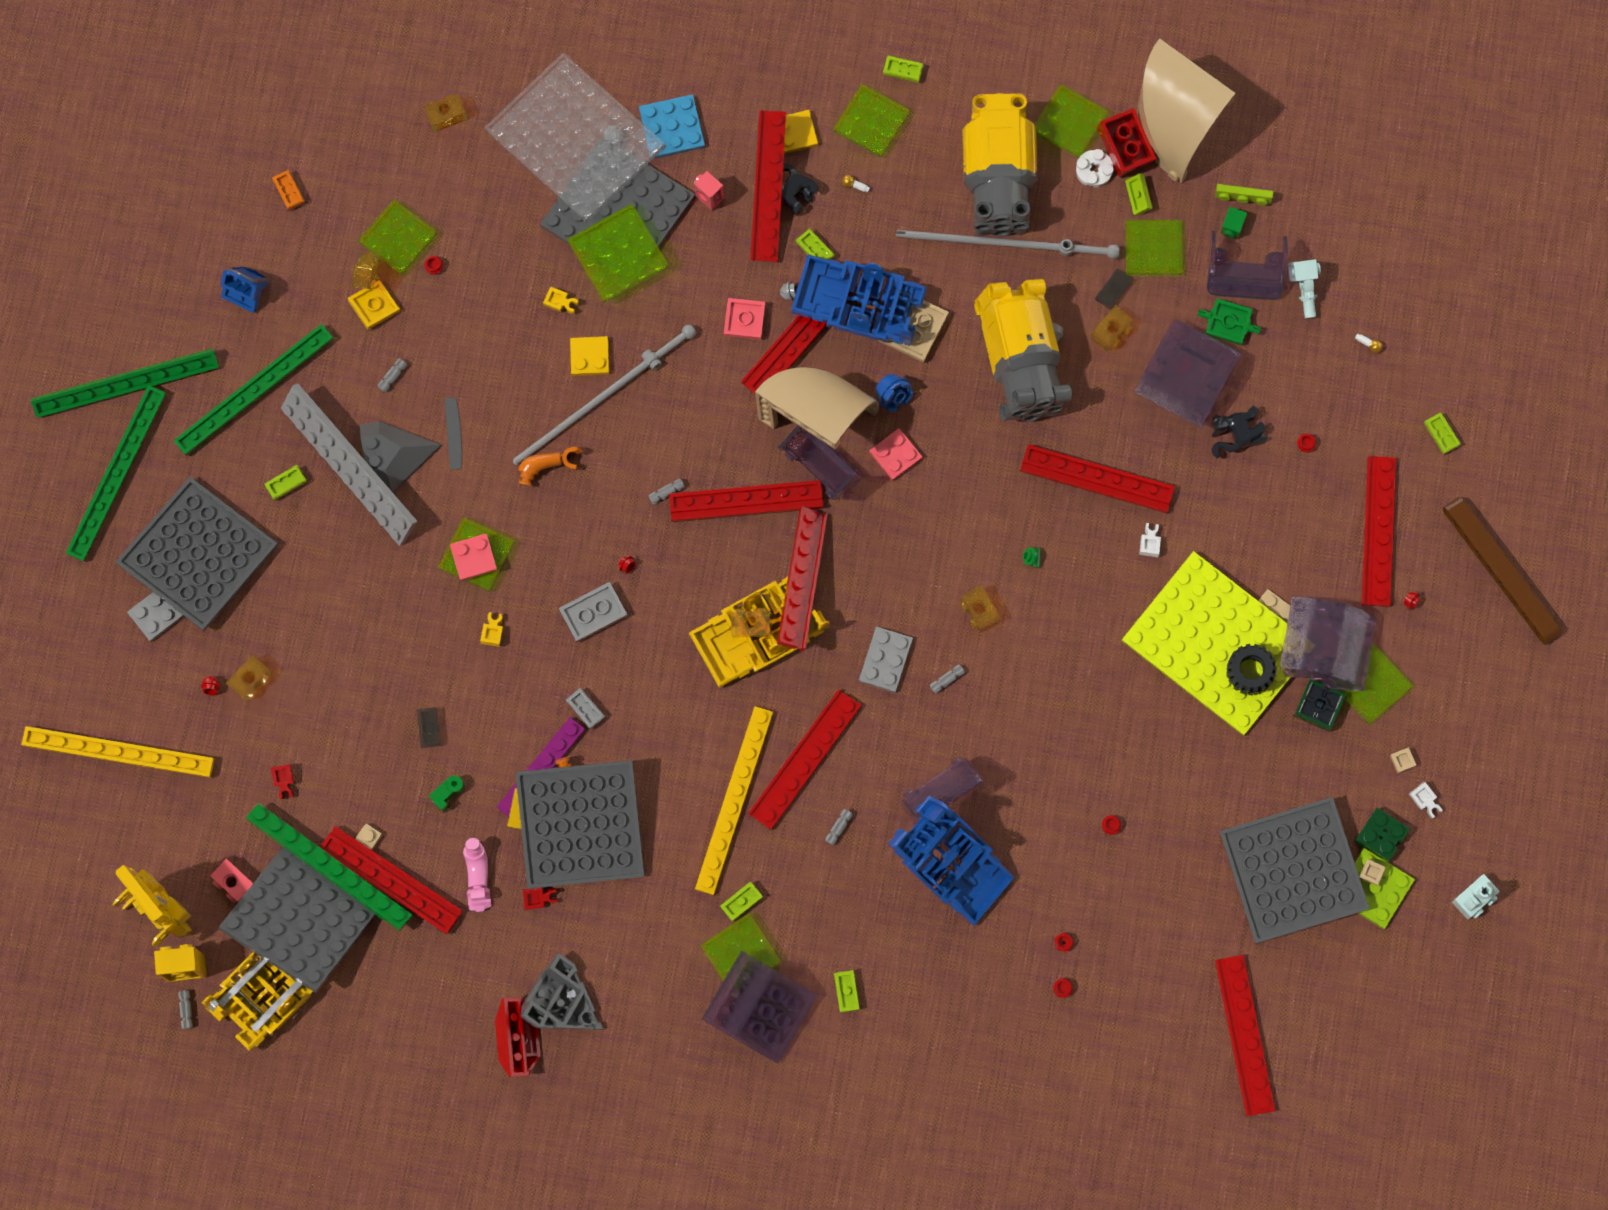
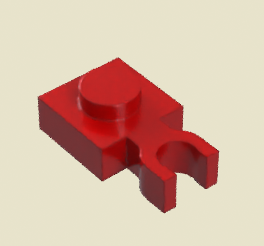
(282, 777)
(535, 897)

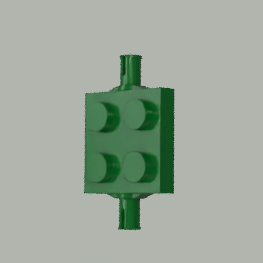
(1228, 321)

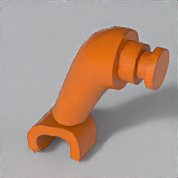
(534, 464)

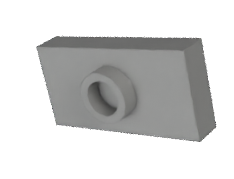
(585, 708)

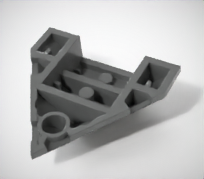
(394, 452)
(559, 999)

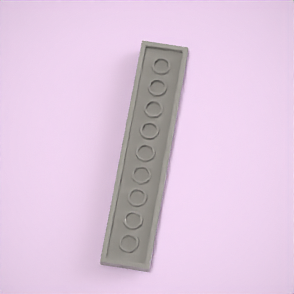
(348, 464)

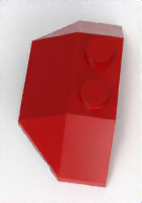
(516, 1039)

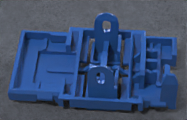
(826, 288)
(975, 880)

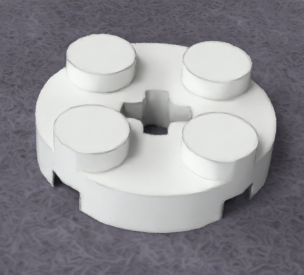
(1092, 178)

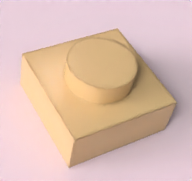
(1403, 760)
(368, 836)
(1372, 872)

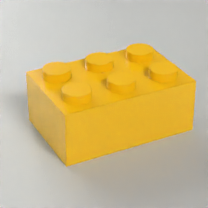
(180, 963)

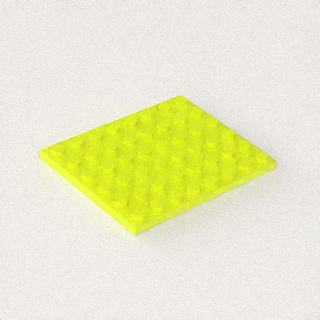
(1197, 628)

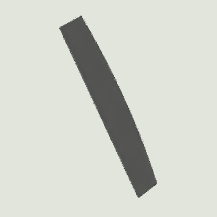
(453, 433)

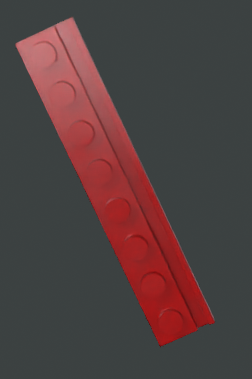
(768, 186)
(785, 350)
(1097, 478)
(745, 500)
(1378, 531)
(802, 579)
(804, 759)
(391, 880)
(1244, 1035)

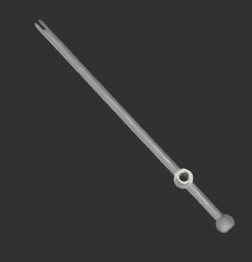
(1111, 251)
(651, 360)

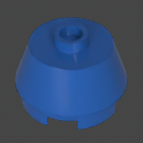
(893, 392)

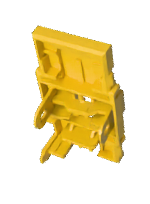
(736, 657)
(153, 901)

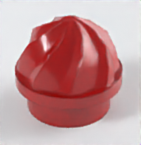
(210, 685)

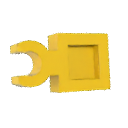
(558, 299)
(492, 632)

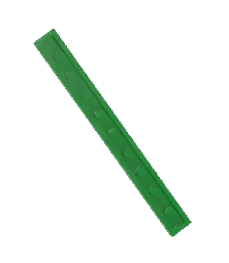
(124, 383)
(253, 390)
(115, 473)
(329, 867)

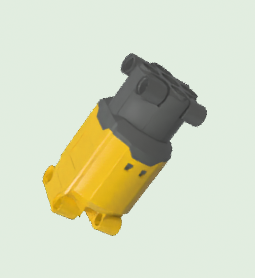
(1000, 163)
(1022, 349)

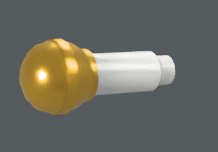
(848, 181)
(1374, 345)

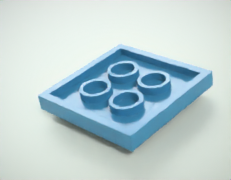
(675, 124)

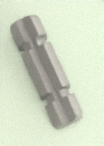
(392, 375)
(664, 492)
(947, 678)
(838, 827)
(185, 1009)

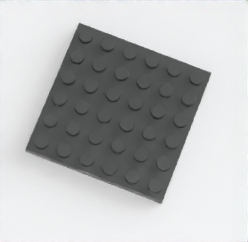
(653, 195)
(196, 553)
(579, 824)
(1294, 870)
(297, 920)

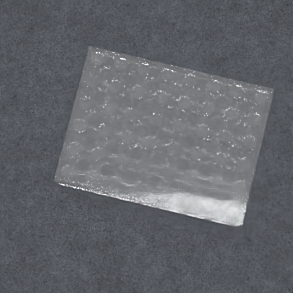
(575, 137)

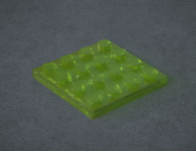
(617, 253)

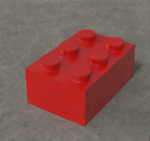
(1126, 142)

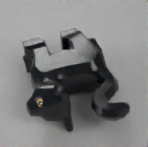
(796, 185)
(1241, 432)

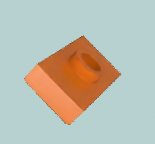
(288, 190)

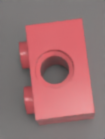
(708, 190)
(224, 874)

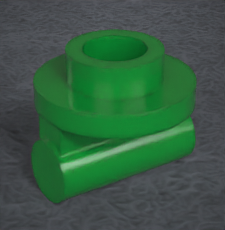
(1032, 557)

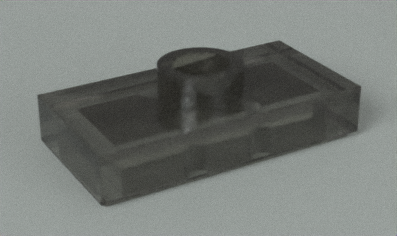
(1113, 289)
(428, 727)

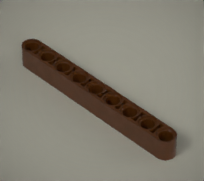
(1502, 570)

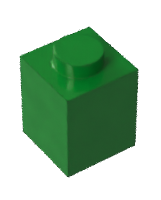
(1233, 223)

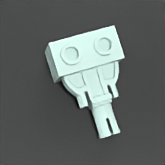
(1305, 272)
(1475, 897)

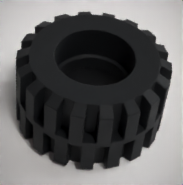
(1254, 653)

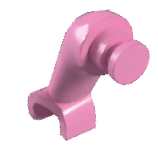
(477, 871)

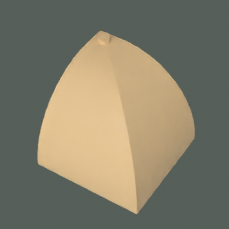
(1178, 107)
(814, 401)

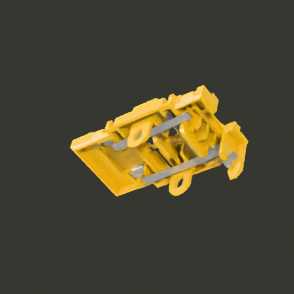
(237, 1002)

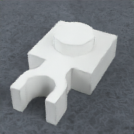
(1150, 543)
(1424, 797)

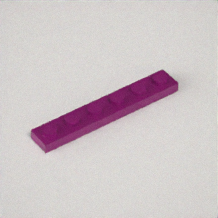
(554, 750)

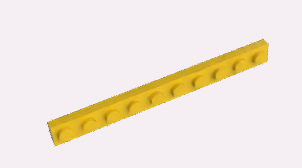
(118, 752)
(734, 801)

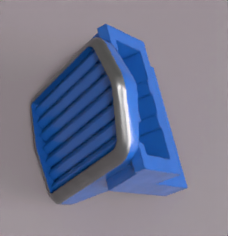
(243, 287)

